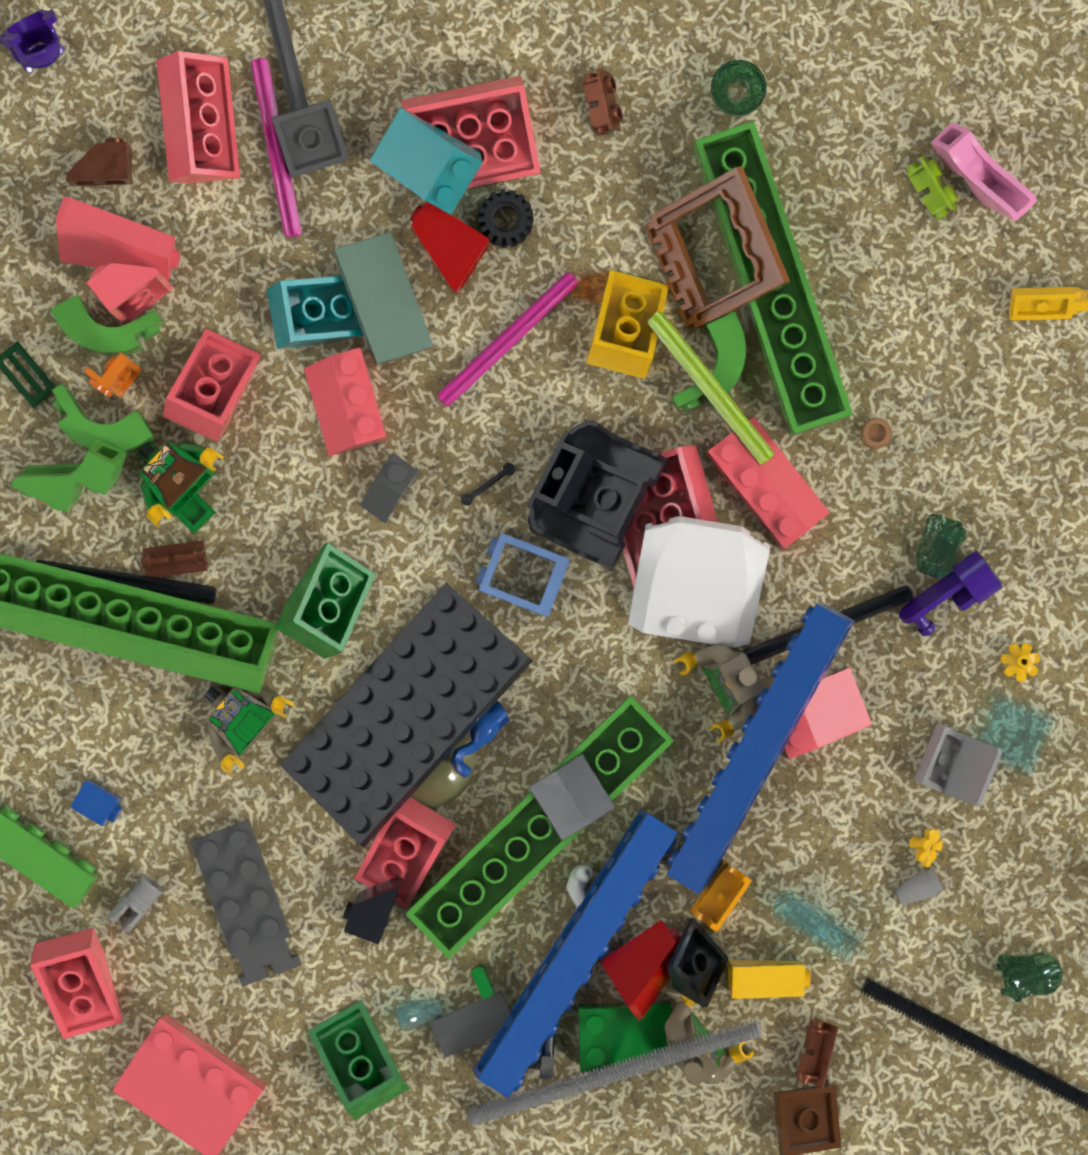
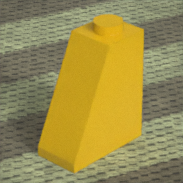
(767, 978)

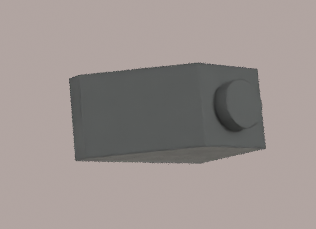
(389, 487)

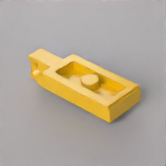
(1047, 303)

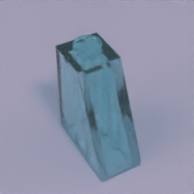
(817, 925)

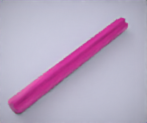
(279, 169)
(507, 339)

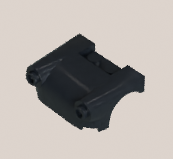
(592, 492)

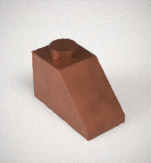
(104, 165)

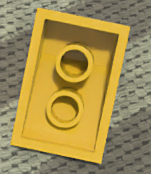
(622, 331)

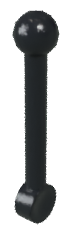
(508, 469)

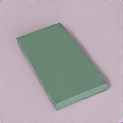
(382, 298)

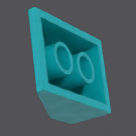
(427, 160)
(311, 312)

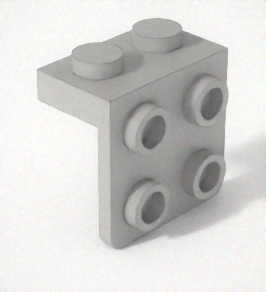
(958, 765)

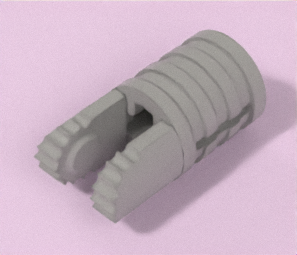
(138, 899)

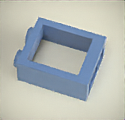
(495, 550)

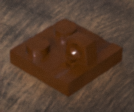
(807, 1120)

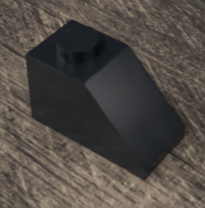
(372, 910)

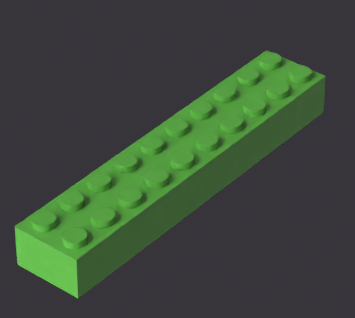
(788, 317)
(135, 624)
(525, 837)

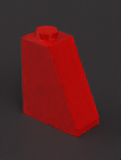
(449, 244)
(641, 967)

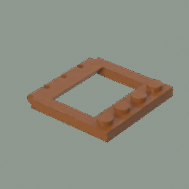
(756, 245)

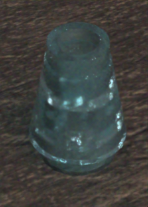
(417, 1012)

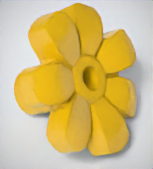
(1014, 663)
(927, 846)

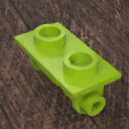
(928, 177)

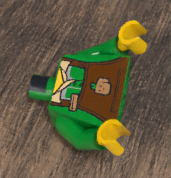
(174, 476)

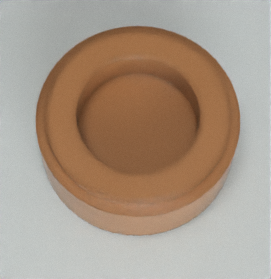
(876, 433)

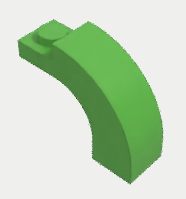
(81, 327)
(730, 351)
(126, 434)

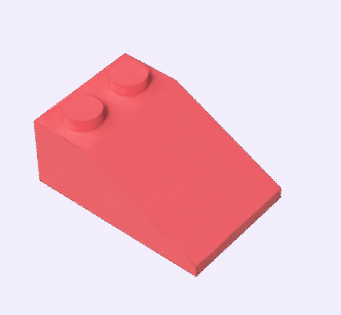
(211, 385)
(831, 715)
(406, 849)
(76, 983)

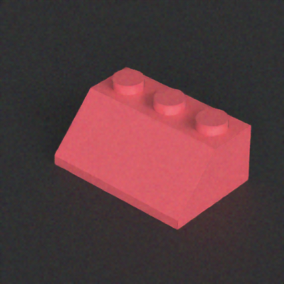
(128, 288)
(345, 402)

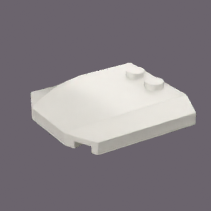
(699, 581)

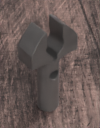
(547, 1058)

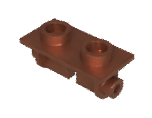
(601, 89)
(174, 559)
(819, 1049)

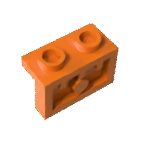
(118, 376)

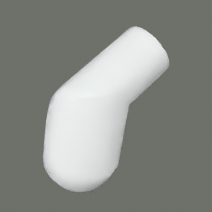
(577, 882)

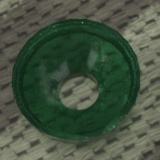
(743, 73)

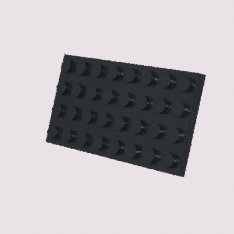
(405, 714)

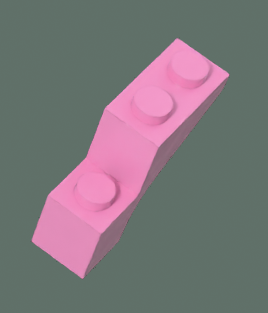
(984, 176)

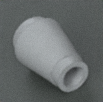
(920, 887)

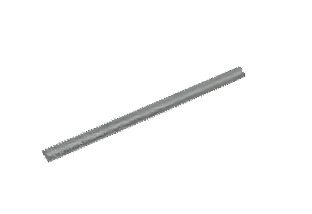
(615, 1073)

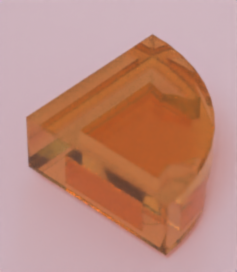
(591, 288)

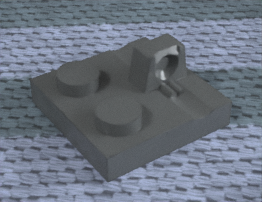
(310, 138)

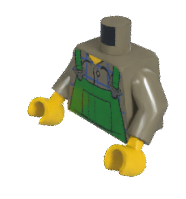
(732, 682)
(240, 720)
(708, 1067)

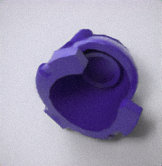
(26, 33)

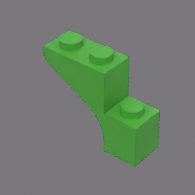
(63, 483)

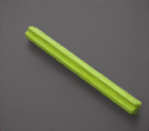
(710, 387)

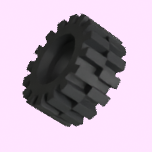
(506, 200)

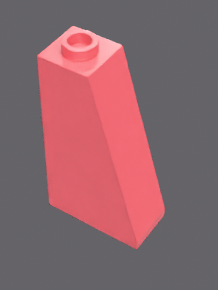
(98, 237)

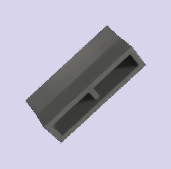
(471, 1024)

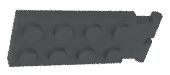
(245, 901)

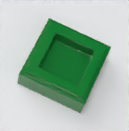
(196, 514)
(482, 981)

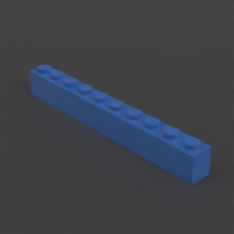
(760, 746)
(575, 953)

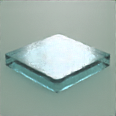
(1017, 732)

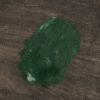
(939, 546)
(1029, 975)

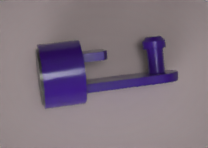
(967, 584)

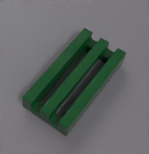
(42, 394)

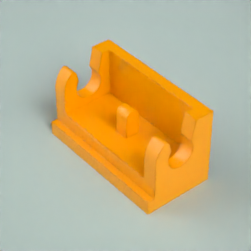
(720, 896)

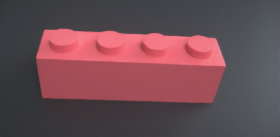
(197, 118)
(769, 490)

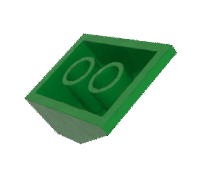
(326, 602)
(614, 1033)
(358, 1060)

